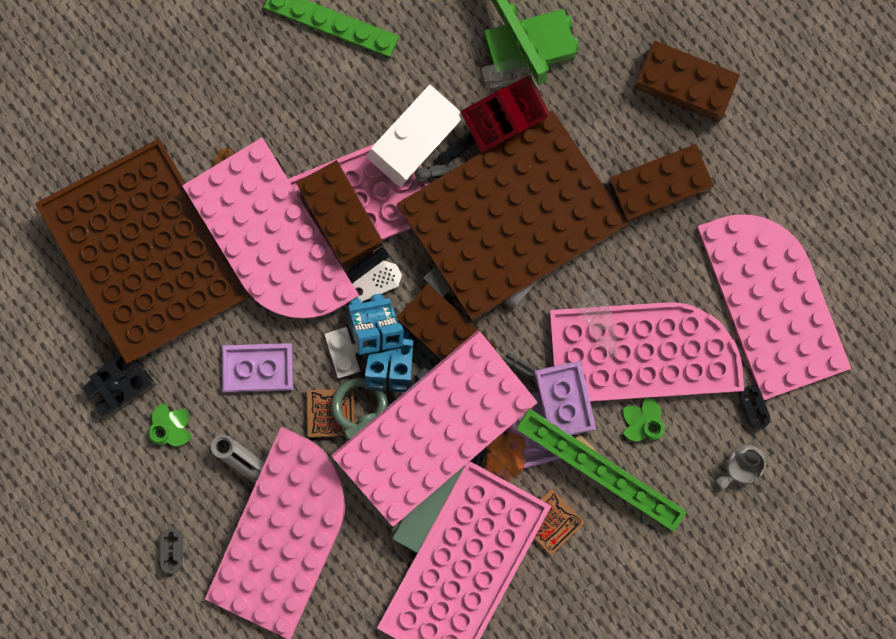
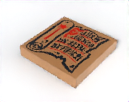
(320, 416)
(558, 524)

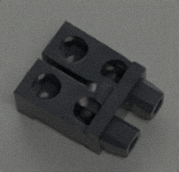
(118, 384)

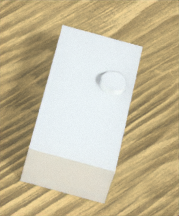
(414, 136)

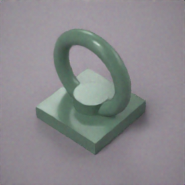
(353, 428)

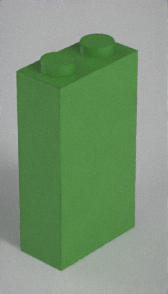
(549, 32)

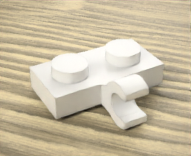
(343, 352)

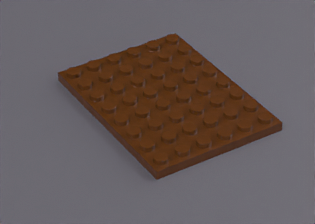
(512, 215)
(142, 251)

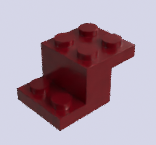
(505, 113)

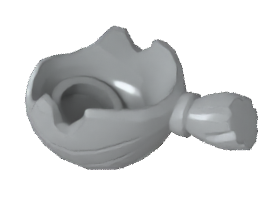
(744, 466)

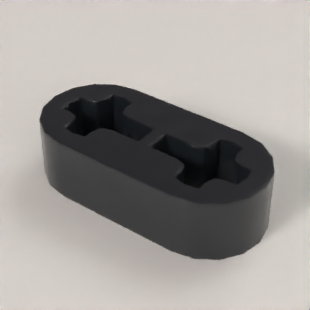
(759, 404)

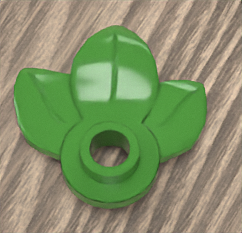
(641, 418)
(172, 424)

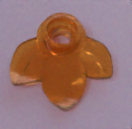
(504, 457)

